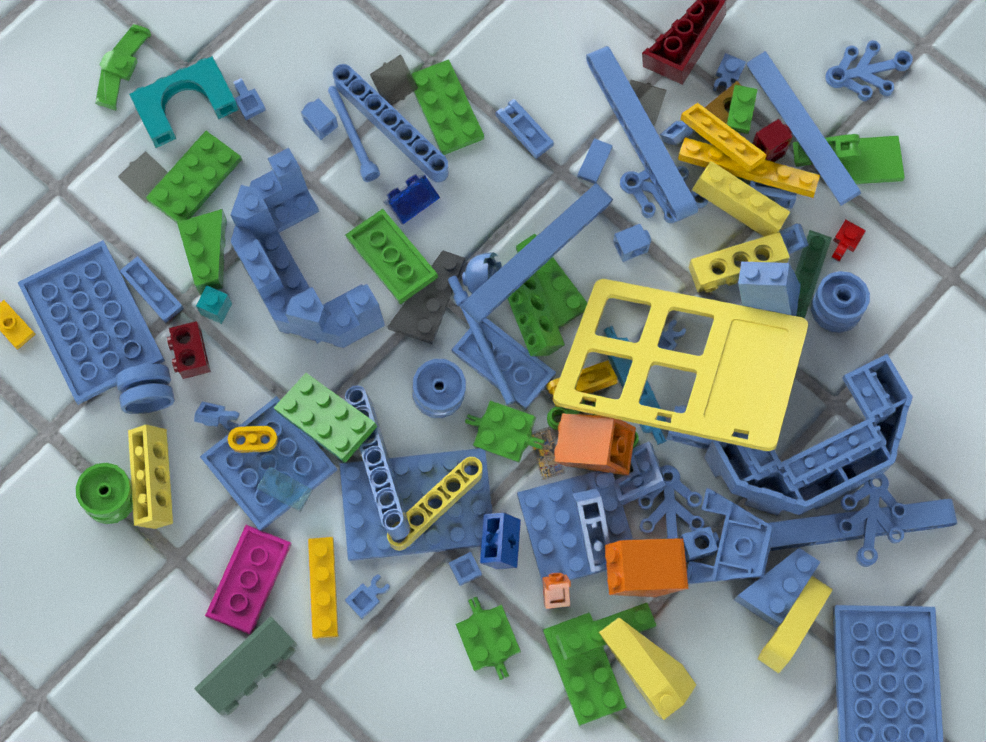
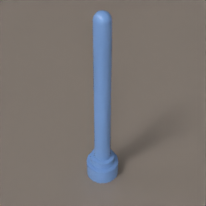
(368, 170)

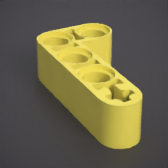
(795, 625)

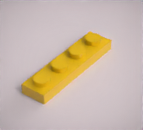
(723, 137)
(323, 587)

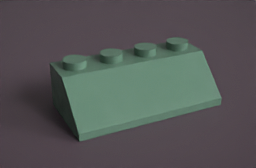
(246, 667)

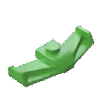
(119, 65)

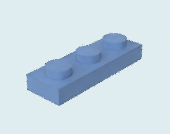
(151, 289)

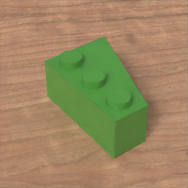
(204, 248)

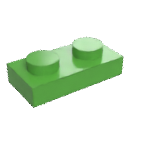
(742, 108)

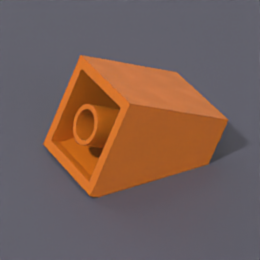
(595, 443)
(646, 567)

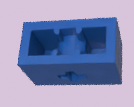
(500, 541)

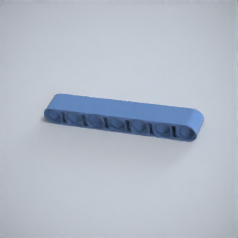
(392, 132)
(381, 470)

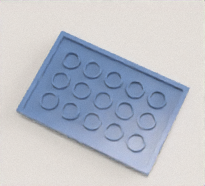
(89, 320)
(415, 476)
(887, 674)

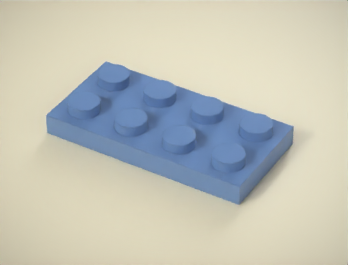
(523, 373)

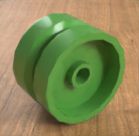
(91, 492)

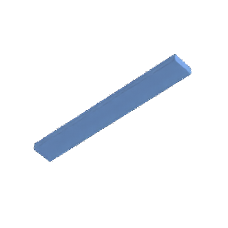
(803, 128)

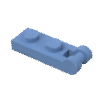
(525, 128)

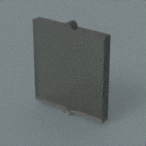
(394, 80)
(650, 98)
(143, 175)

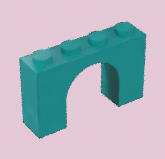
(199, 77)

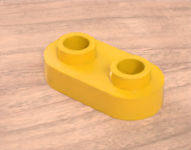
(253, 439)

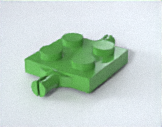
(504, 431)
(488, 638)

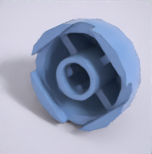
(480, 270)

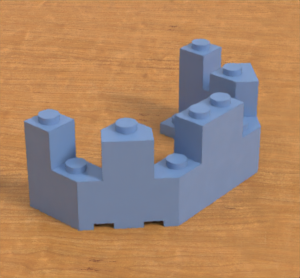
(259, 215)
(830, 467)

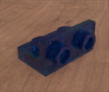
(411, 198)

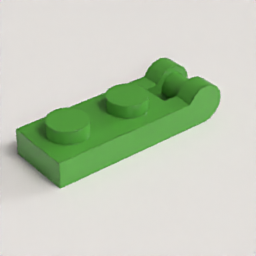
(835, 143)

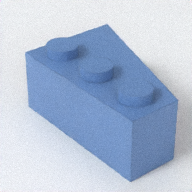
(779, 588)

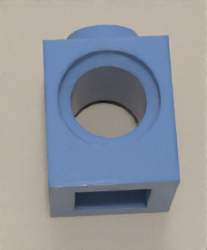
(319, 118)
(632, 242)
(692, 552)

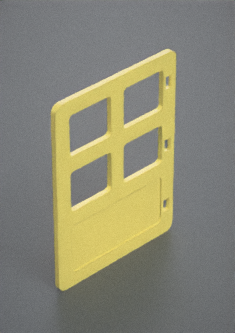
(739, 378)

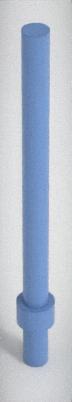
(460, 297)

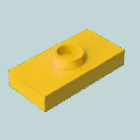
(13, 326)

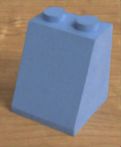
(769, 287)

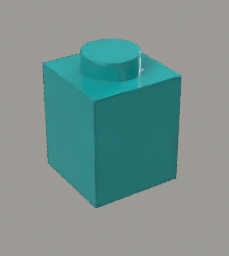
(214, 304)

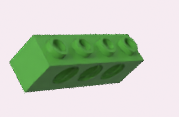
(535, 318)

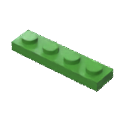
(587, 637)

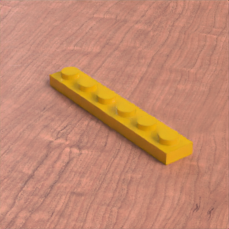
(766, 173)

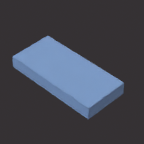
(594, 161)

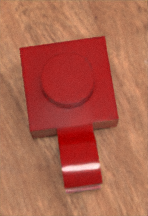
(847, 238)

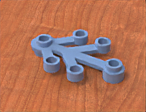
(866, 71)
(642, 185)
(670, 506)
(872, 514)

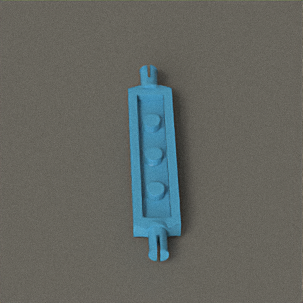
(621, 367)

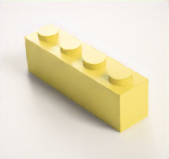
(740, 200)

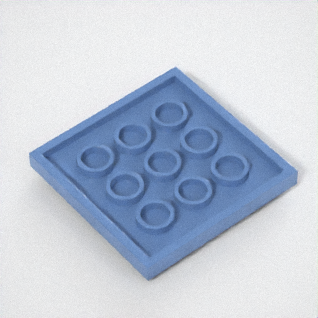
(241, 472)
(554, 525)

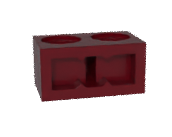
(773, 140)
(193, 348)

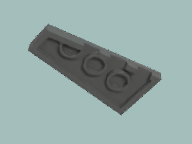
(425, 310)

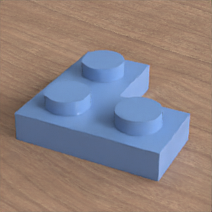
(645, 478)

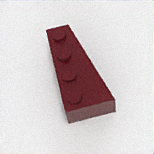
(682, 45)

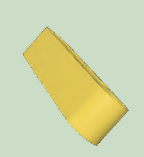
(442, 493)

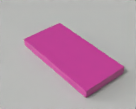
(248, 579)

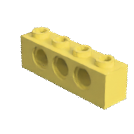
(701, 267)
(150, 477)

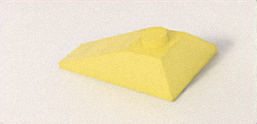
(653, 671)

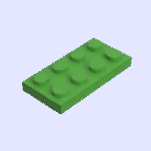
(446, 108)
(194, 178)
(391, 256)
(325, 417)
(585, 677)

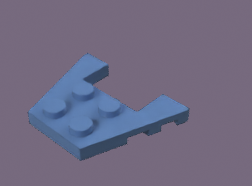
(742, 545)

